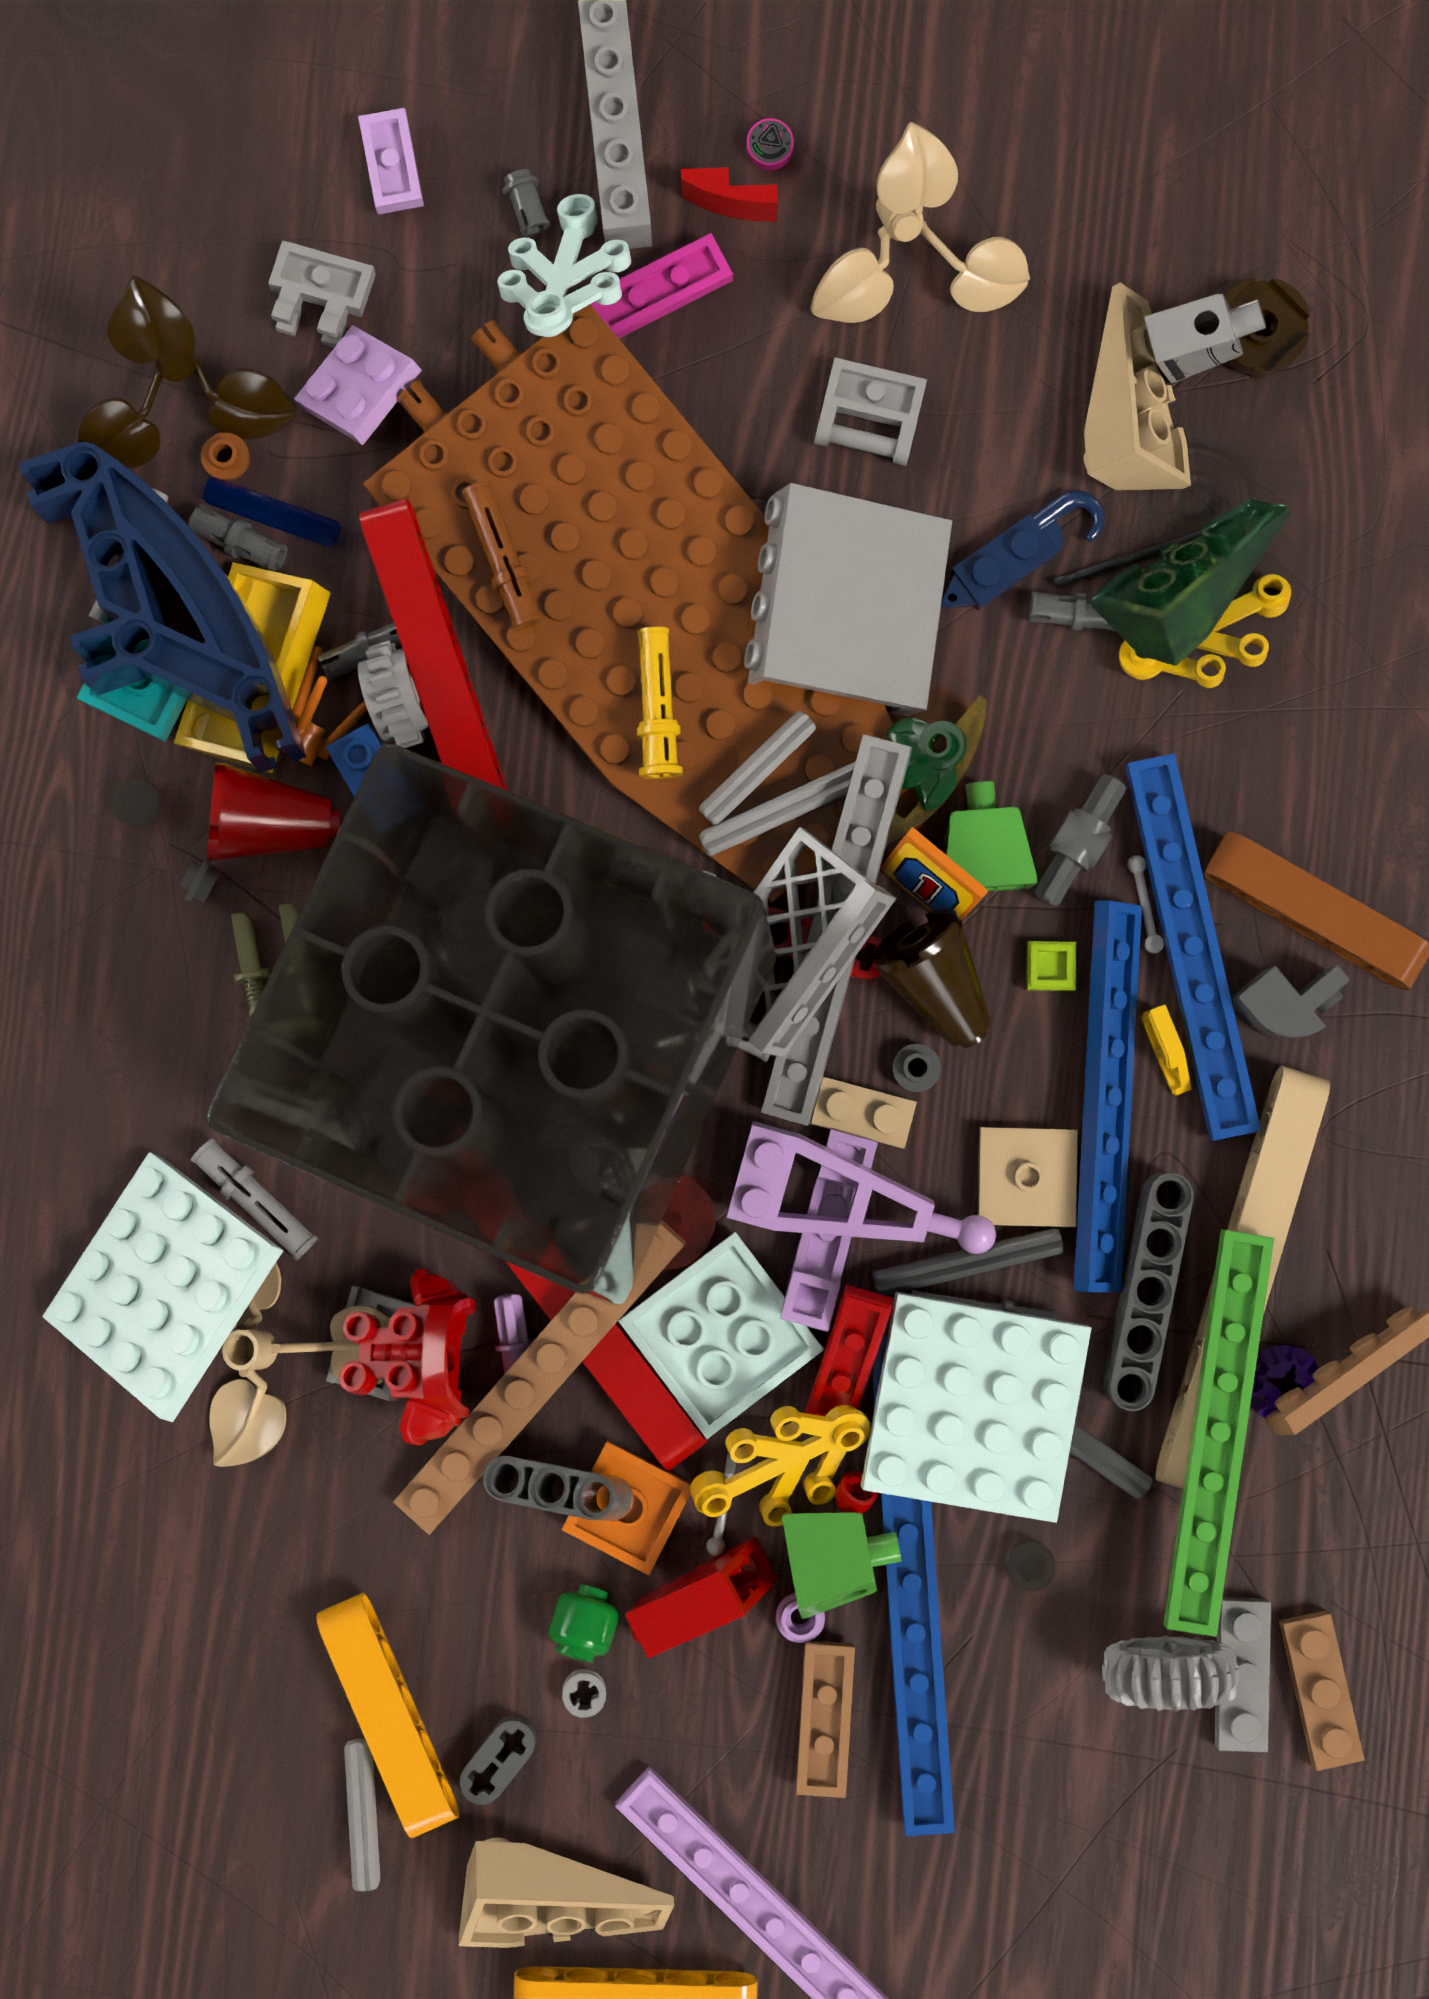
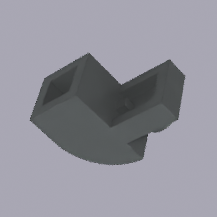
(1282, 1013)

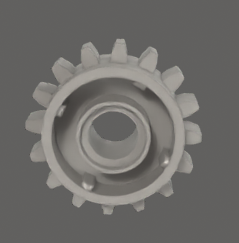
(392, 695)

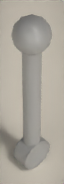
(1153, 943)
(716, 1544)

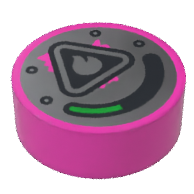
(770, 144)

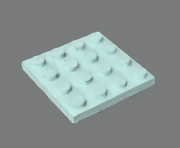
(162, 1286)
(975, 1407)

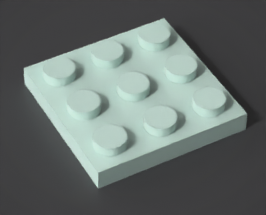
(720, 1335)

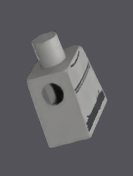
(1183, 338)

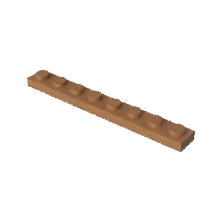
(523, 1393)

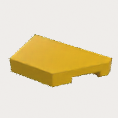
(1167, 1048)

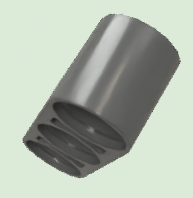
(536, 1484)

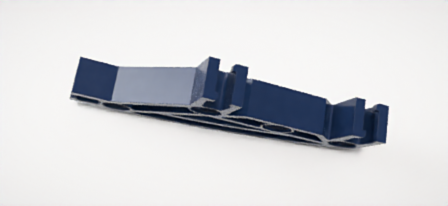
(123, 515)

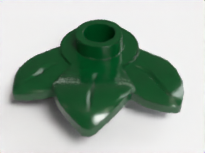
(929, 771)

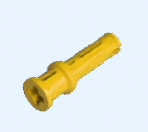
(658, 726)

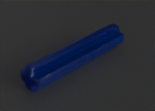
(272, 512)

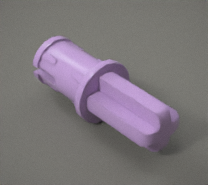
(511, 1328)

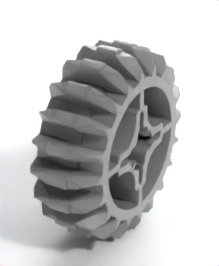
(1170, 1673)

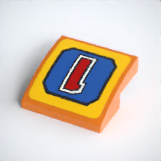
(932, 876)

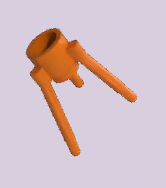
(303, 712)

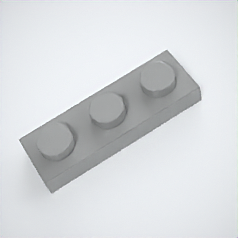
(1245, 1719)

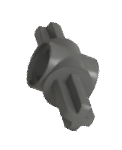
(1080, 840)

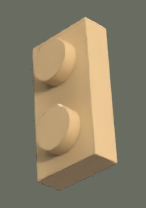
(863, 1112)

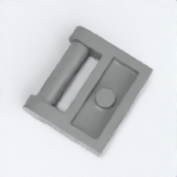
(874, 396)

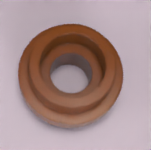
(225, 470)

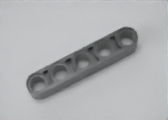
(1155, 1314)

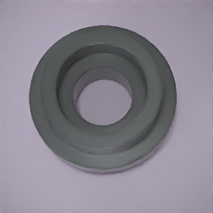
(199, 880)
(901, 1072)

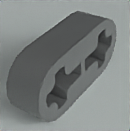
(489, 1752)

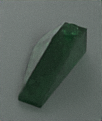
(1184, 594)

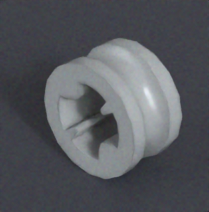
(597, 1699)

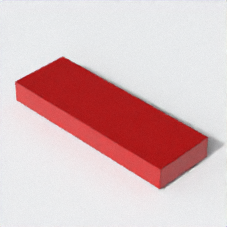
(850, 1350)

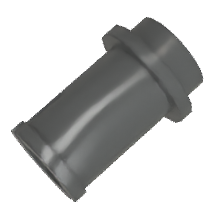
(521, 189)

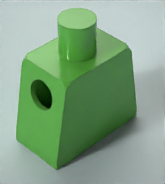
(990, 841)
(834, 1559)

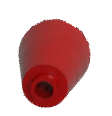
(265, 816)

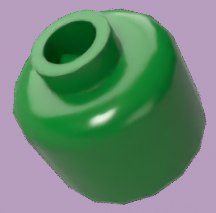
(583, 1624)

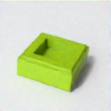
(1050, 966)

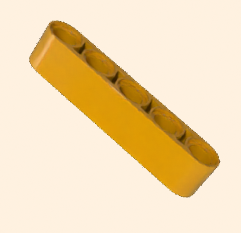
(387, 1715)
(630, 1983)

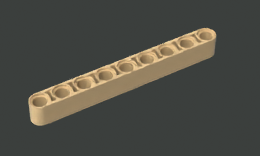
(1263, 1209)

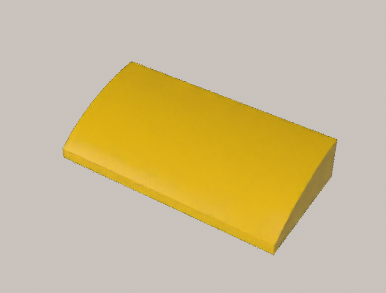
(289, 618)

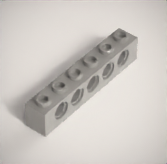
(615, 122)

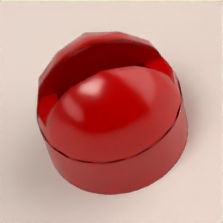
(851, 1496)

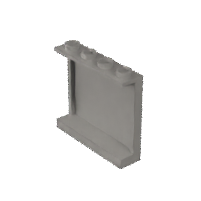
(848, 598)

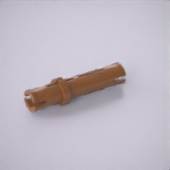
(509, 578)

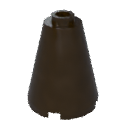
(937, 976)

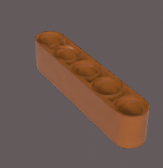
(1317, 911)

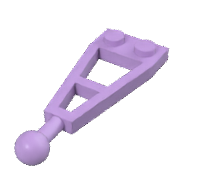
(766, 1173)

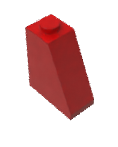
(702, 1598)

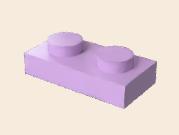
(391, 161)

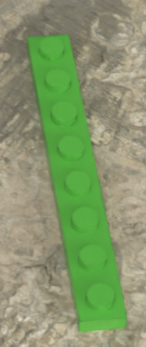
(1218, 1433)

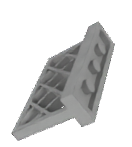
(827, 956)

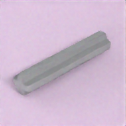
(757, 768)
(362, 1815)

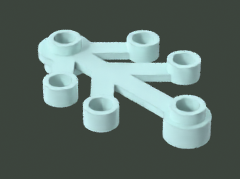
(551, 310)

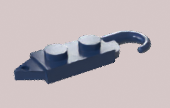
(1018, 552)

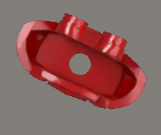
(415, 1356)

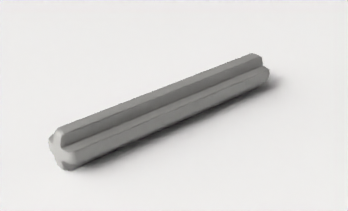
(777, 811)

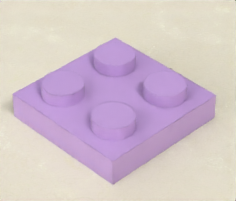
(357, 384)

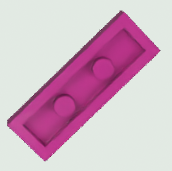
(666, 286)

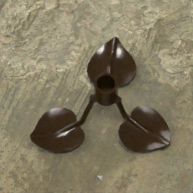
(153, 327)

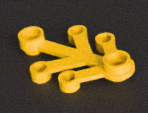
(1220, 643)
(835, 1434)

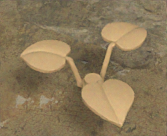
(912, 177)
(243, 1417)

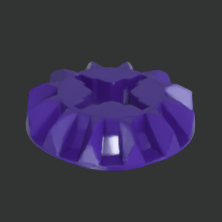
(1275, 1363)

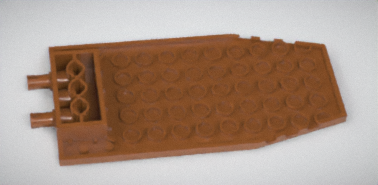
(620, 534)

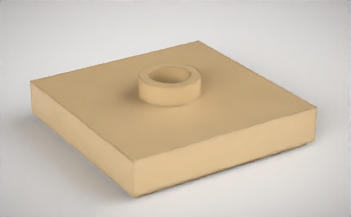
(1027, 1176)

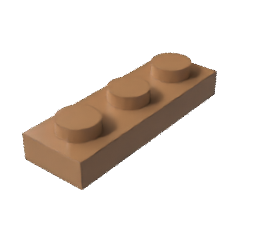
(1321, 1690)
(825, 1719)

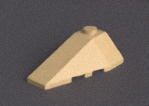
(1128, 416)
(530, 1891)

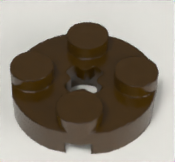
(1288, 330)

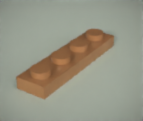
(1339, 1380)

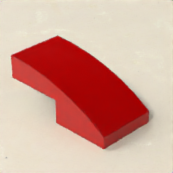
(711, 191)

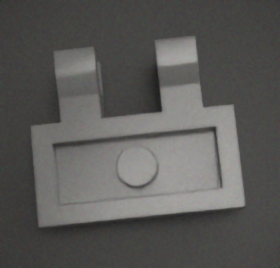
(319, 279)

